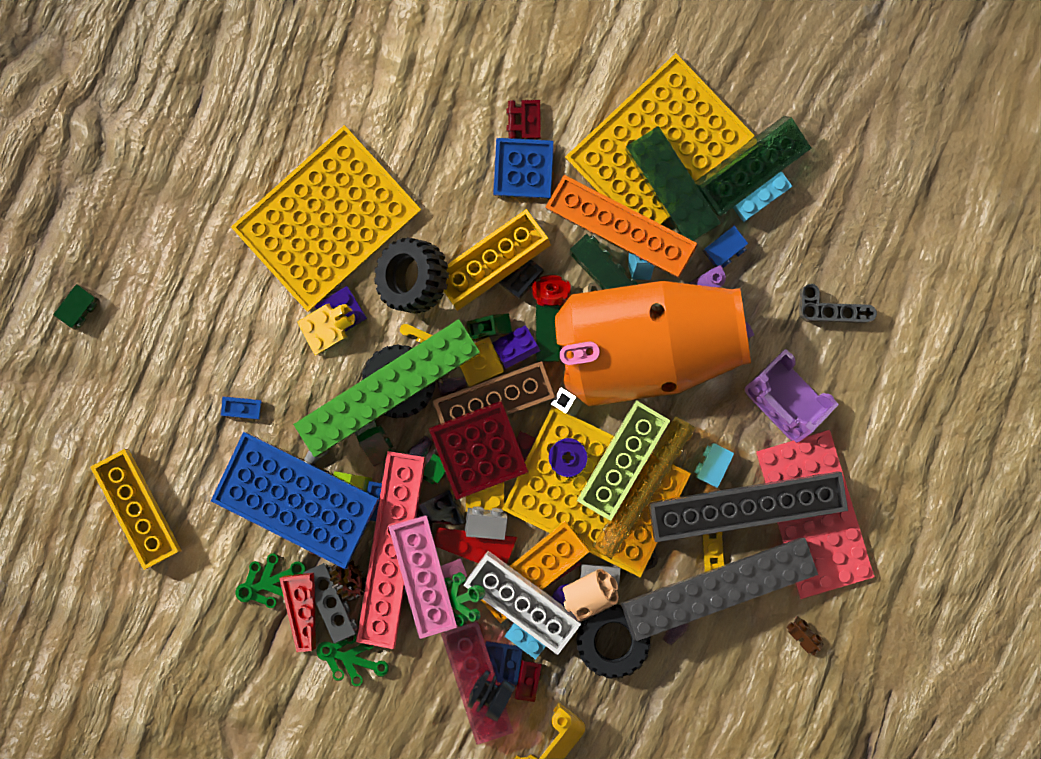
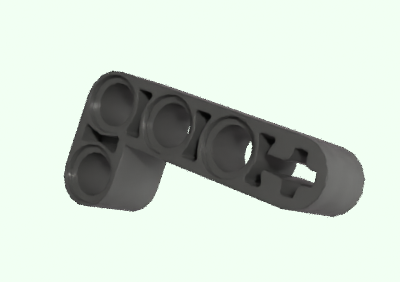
(837, 309)

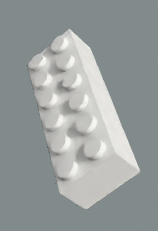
(523, 603)

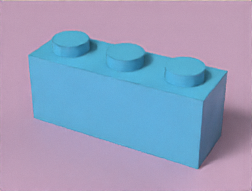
(762, 196)

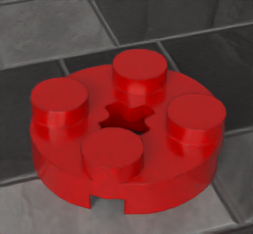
(544, 296)

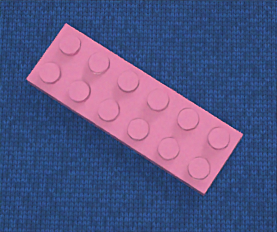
(422, 576)

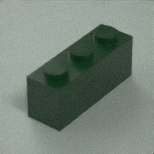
(546, 334)

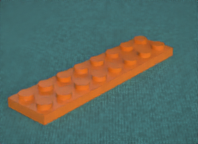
(621, 226)

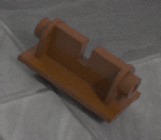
(812, 642)

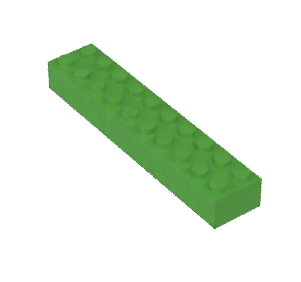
(386, 388)

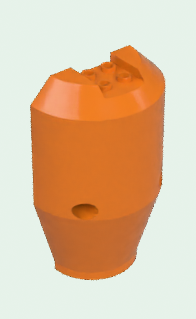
(648, 347)

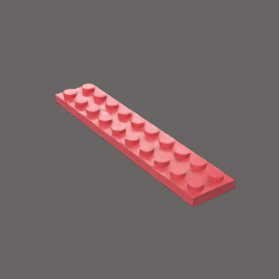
(384, 579)

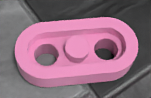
(580, 354)

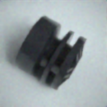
(491, 695)

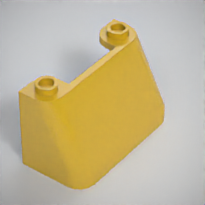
(570, 731)

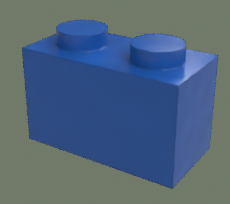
(725, 247)

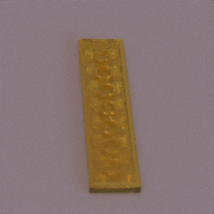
(644, 486)

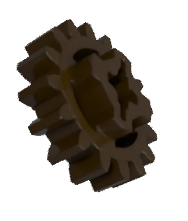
(348, 581)

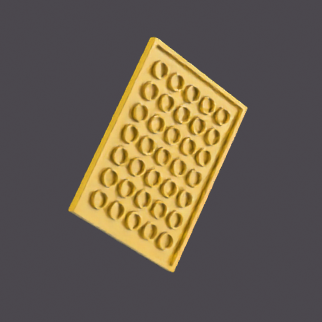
(691, 119)
(326, 218)
(550, 499)

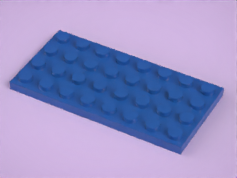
(295, 500)

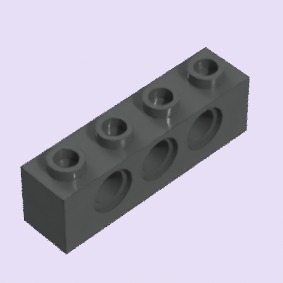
(337, 633)

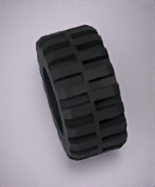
(392, 272)
(412, 405)
(598, 663)

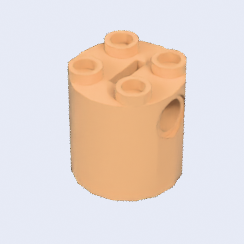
(591, 594)

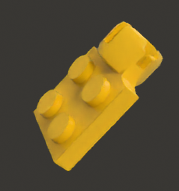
(326, 326)

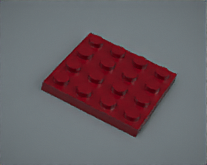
(478, 450)

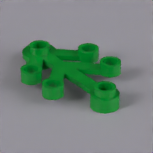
(266, 582)
(474, 594)
(348, 659)

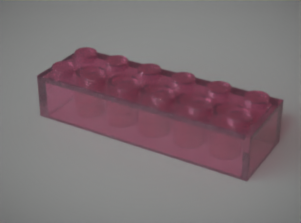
(469, 660)

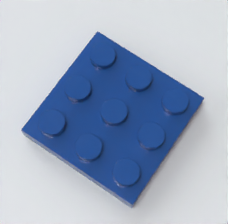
(523, 168)

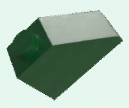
(489, 326)

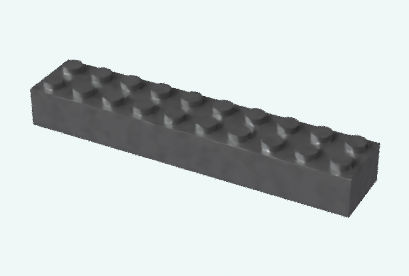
(747, 506)
(719, 589)

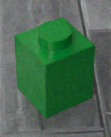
(434, 470)

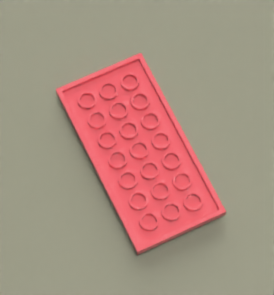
(831, 538)

